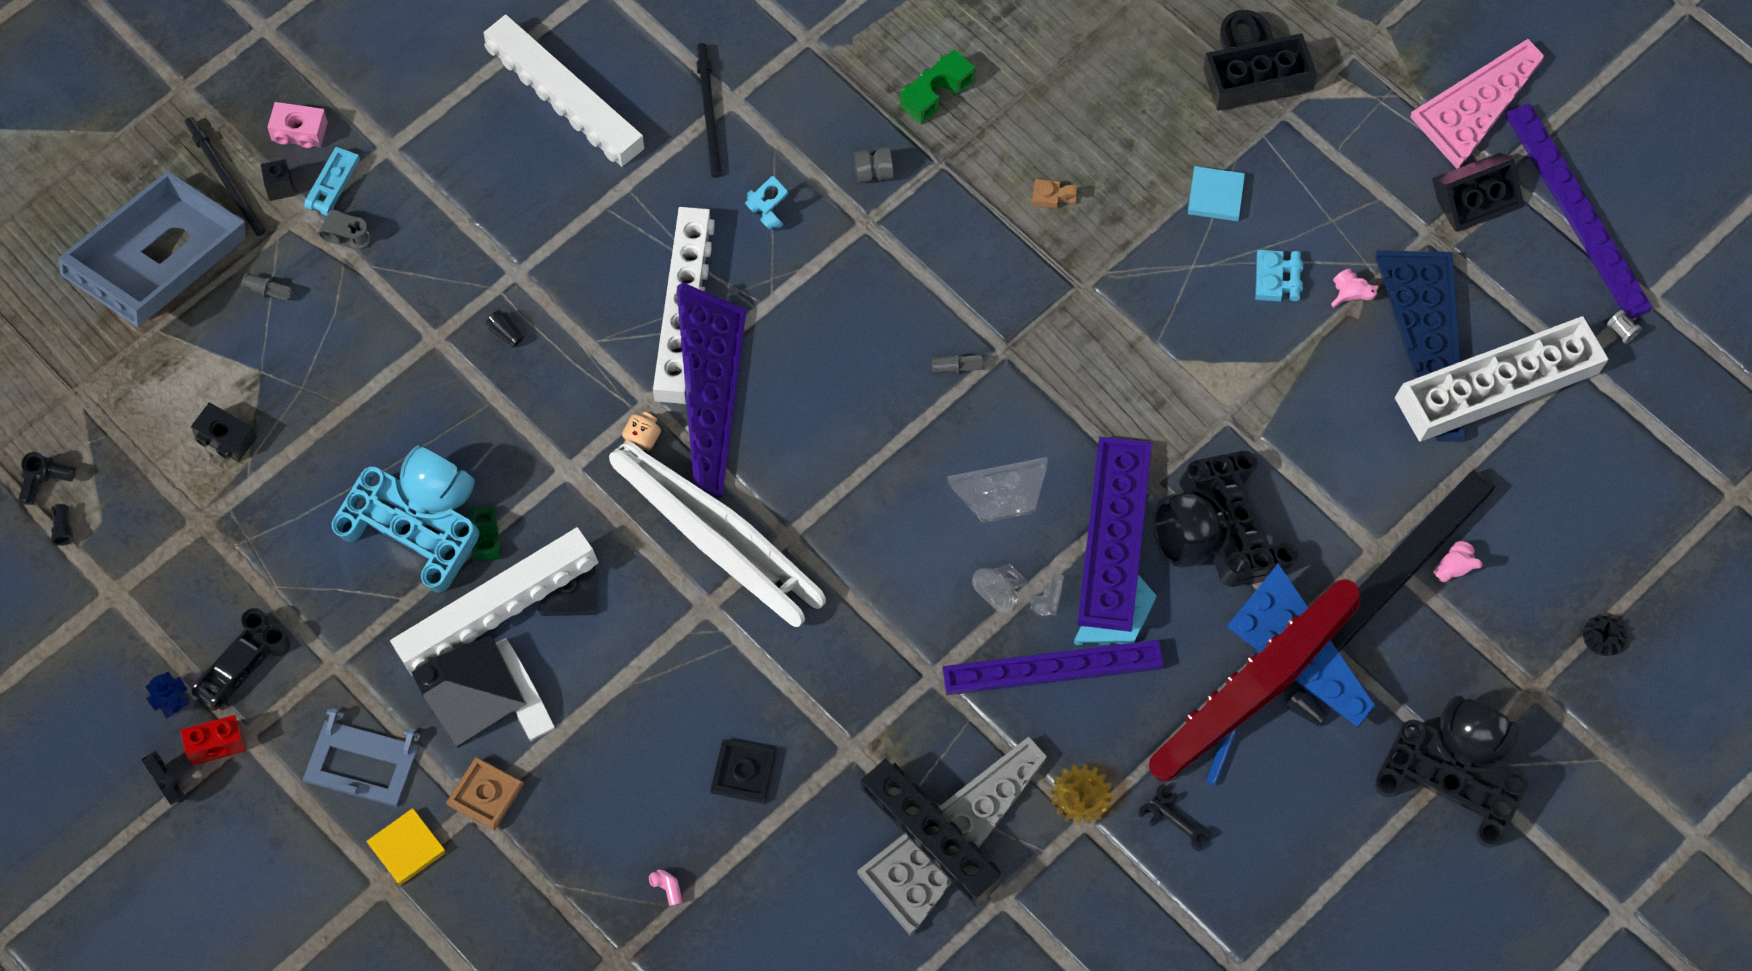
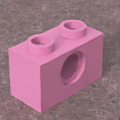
(287, 116)

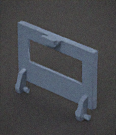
(364, 744)

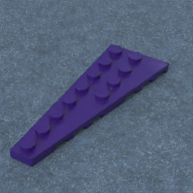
(711, 360)

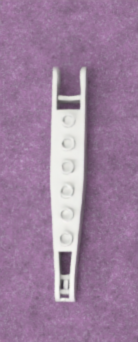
(719, 533)

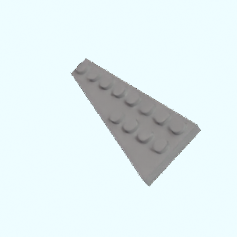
(907, 879)

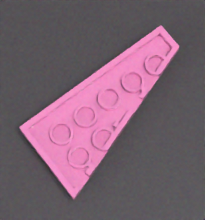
(1469, 109)

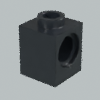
(277, 180)

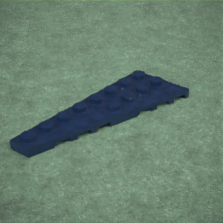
(1425, 310)

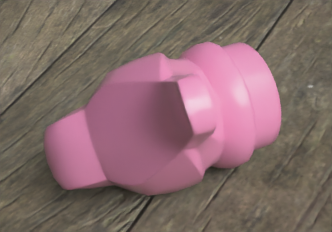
(1352, 288)
(1457, 562)

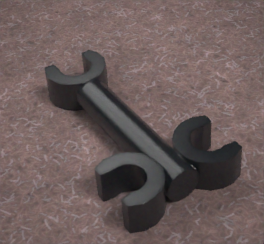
(1160, 805)

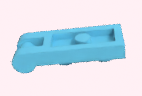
(332, 180)

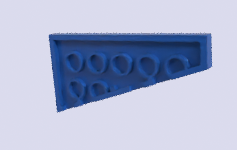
(1328, 674)

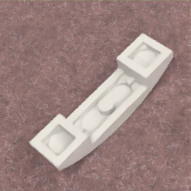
(533, 715)

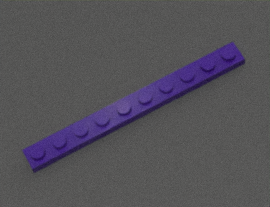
(1578, 212)

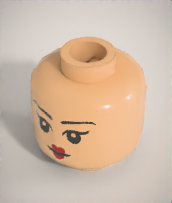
(642, 431)

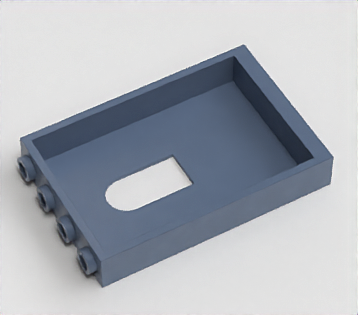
(111, 259)

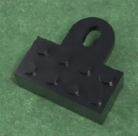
(1259, 67)

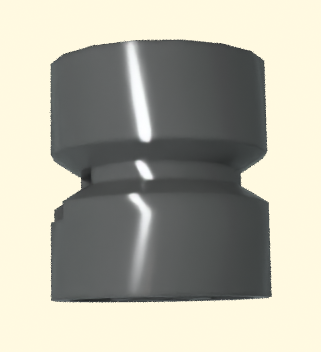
(873, 164)

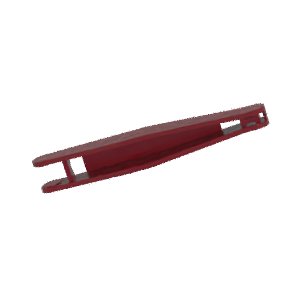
(1259, 681)

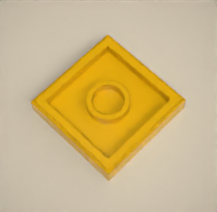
(406, 847)

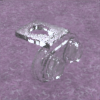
(997, 588)

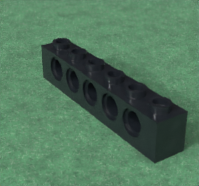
(973, 887)

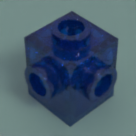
(167, 694)

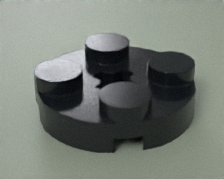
(163, 777)

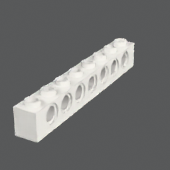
(689, 223)

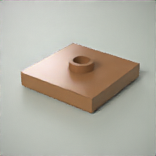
(485, 793)

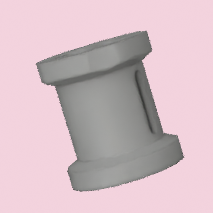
(1624, 326)

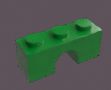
(949, 72)

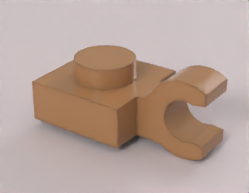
(1048, 194)

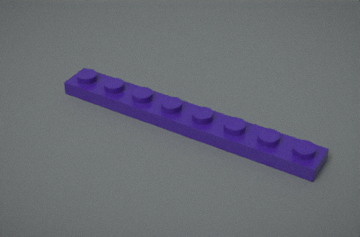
(1052, 667)

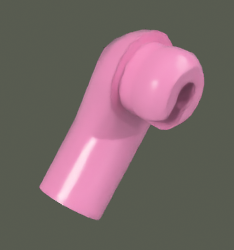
(668, 883)

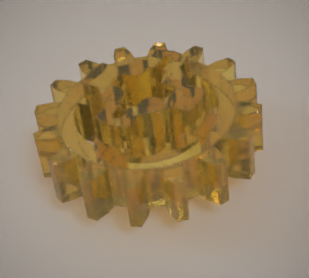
(1069, 792)

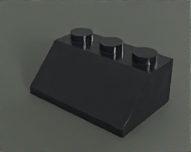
(1479, 191)

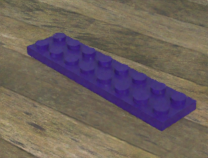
(1115, 534)

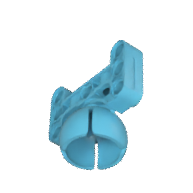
(425, 487)

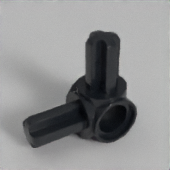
(48, 470)

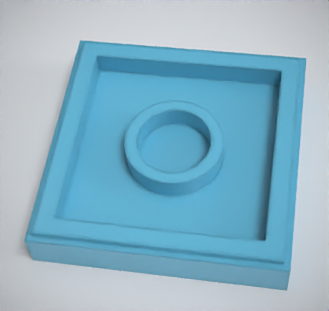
(1216, 193)

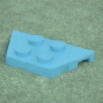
(1143, 604)

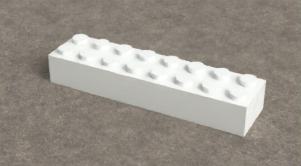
(1501, 378)

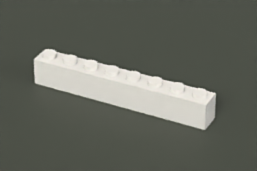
(563, 90)
(496, 600)

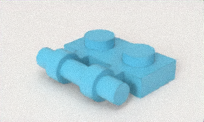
(1270, 275)

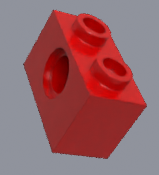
(213, 740)

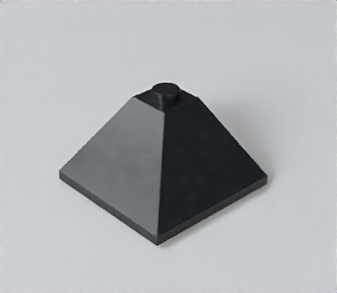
(469, 689)

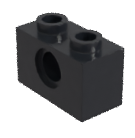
(215, 421)

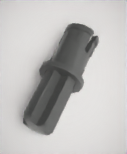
(267, 287)
(957, 363)

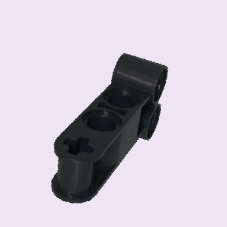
(241, 658)

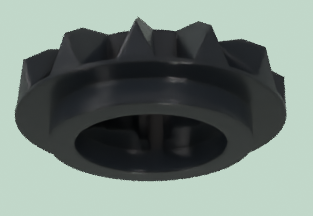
(1594, 639)

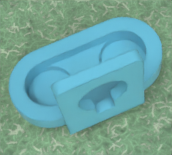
(756, 203)

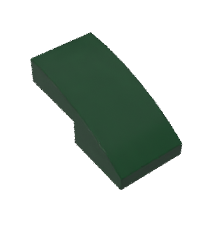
(488, 543)

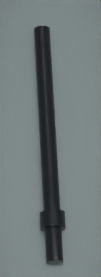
(704, 68)
(202, 141)

